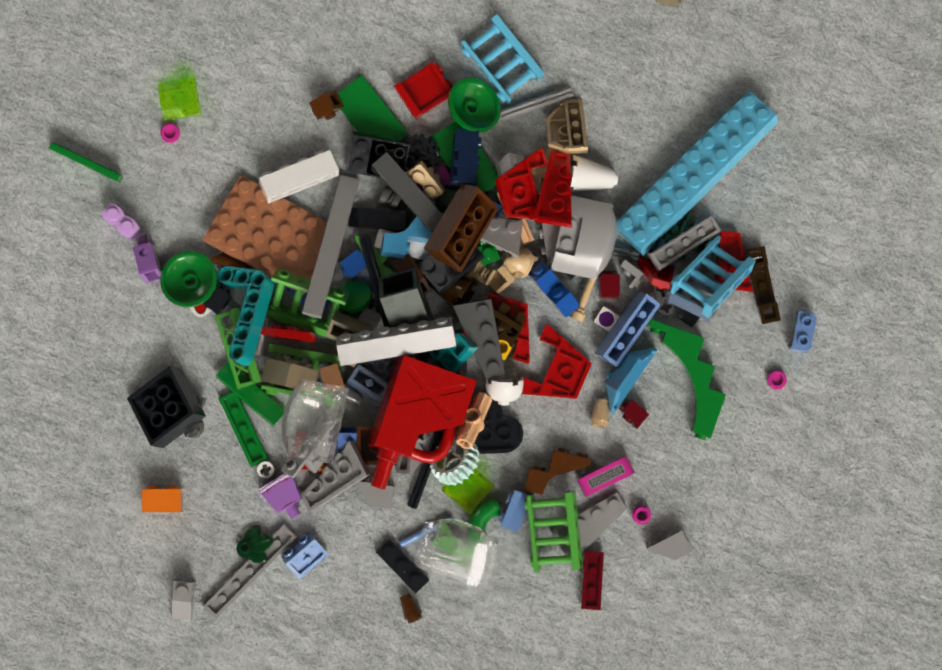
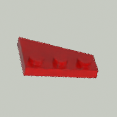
(732, 244)

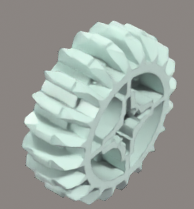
(456, 465)

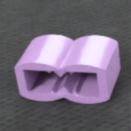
(125, 225)

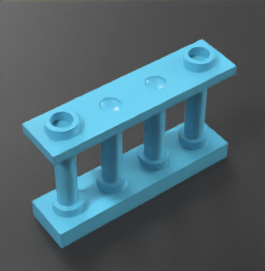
(509, 41)
(721, 292)

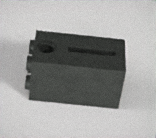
(404, 298)

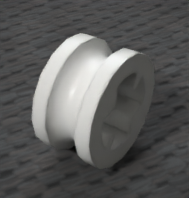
(260, 467)

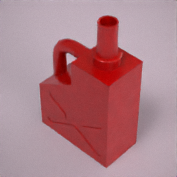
(415, 403)

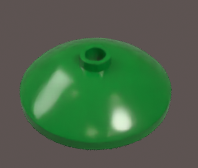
(481, 102)
(183, 269)

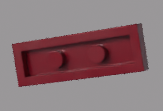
(592, 580)

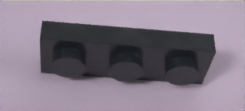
(402, 566)

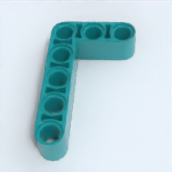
(252, 308)

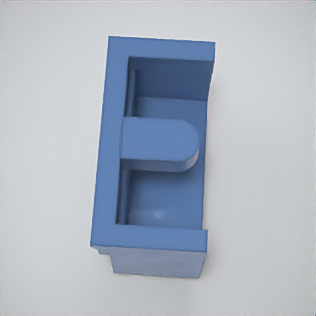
(803, 331)

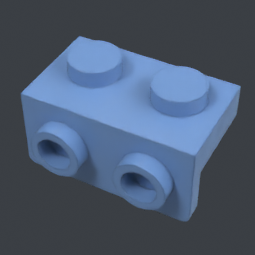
(515, 512)

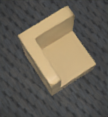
(501, 280)

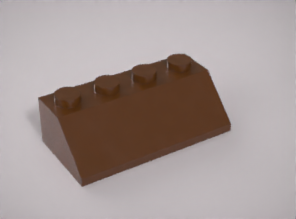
(461, 227)

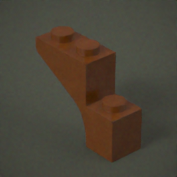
(560, 463)

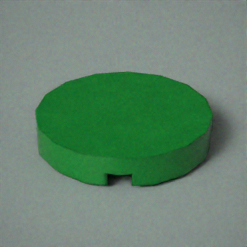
(358, 298)

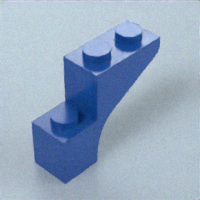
(553, 288)

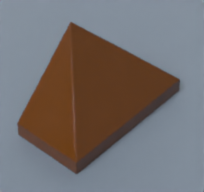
(226, 260)

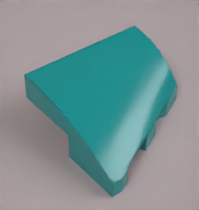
(455, 357)

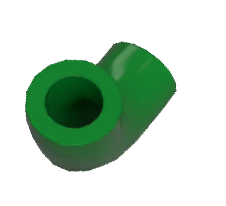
(484, 512)

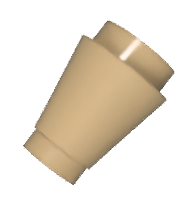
(600, 414)

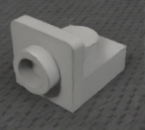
(629, 270)

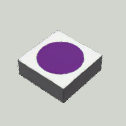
(606, 319)

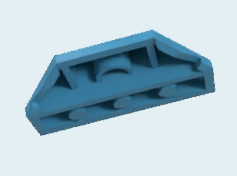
(625, 375)

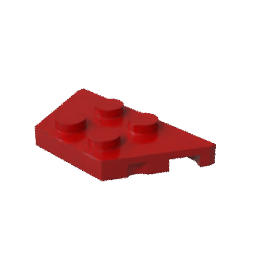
(289, 333)

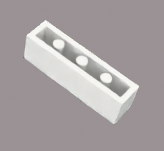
(298, 176)

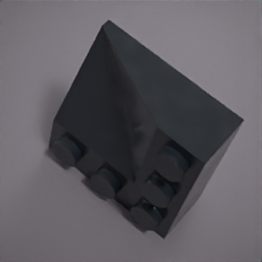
(166, 407)

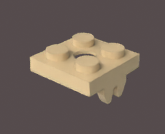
(431, 186)

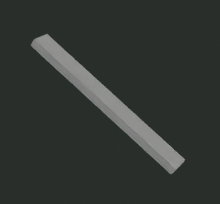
(330, 247)

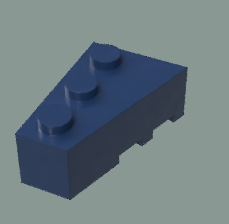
(464, 158)

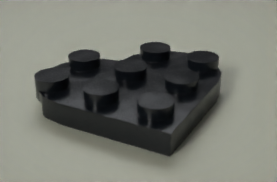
(500, 433)

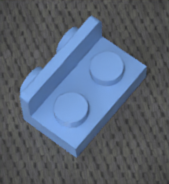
(304, 555)

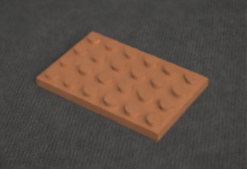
(266, 233)

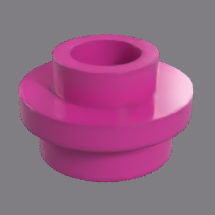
(636, 510)

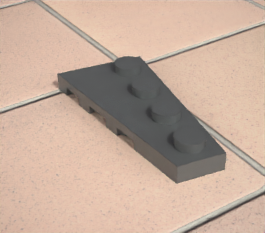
(480, 327)

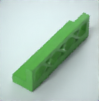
(252, 368)

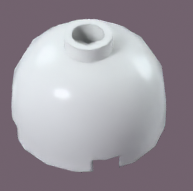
(504, 388)

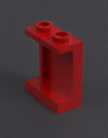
(424, 90)

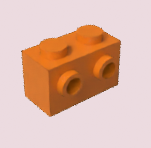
(162, 499)

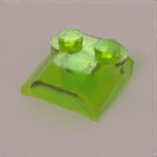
(179, 99)
(470, 492)

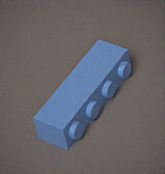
(627, 328)

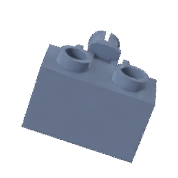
(371, 379)

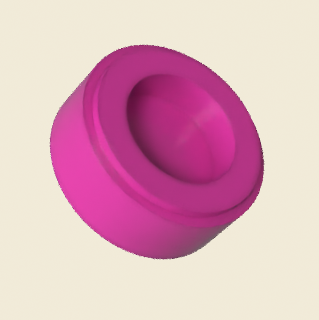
(170, 133)
(776, 379)

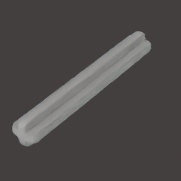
(536, 103)

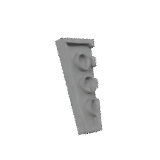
(593, 521)

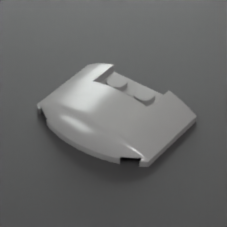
(590, 241)

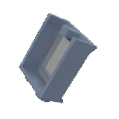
(690, 303)

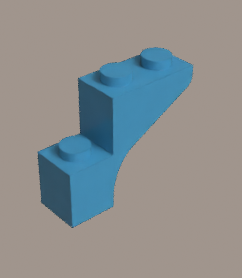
(396, 244)

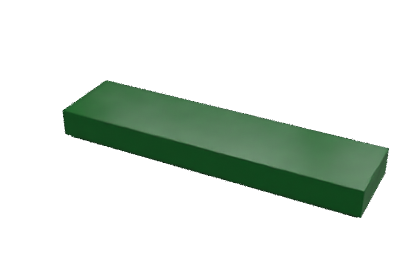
(86, 162)
(251, 395)
(243, 429)

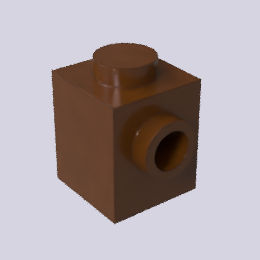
(326, 105)

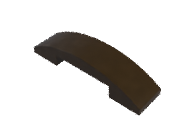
(762, 286)

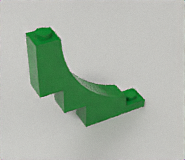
(687, 349)

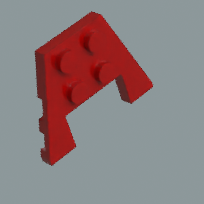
(518, 188)
(522, 348)
(565, 372)

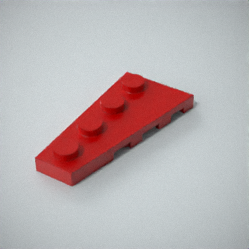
(555, 196)

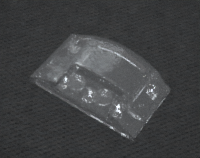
(313, 420)
(456, 551)

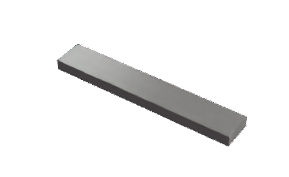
(248, 574)

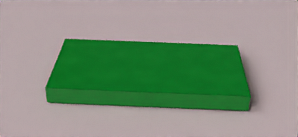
(369, 112)
(485, 170)

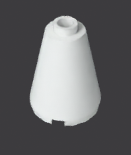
(590, 175)

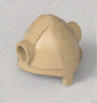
(520, 267)

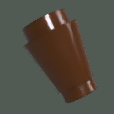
(410, 609)

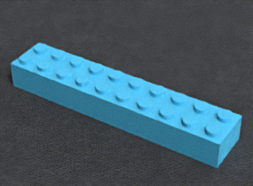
(696, 172)

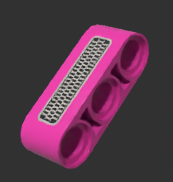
(605, 476)

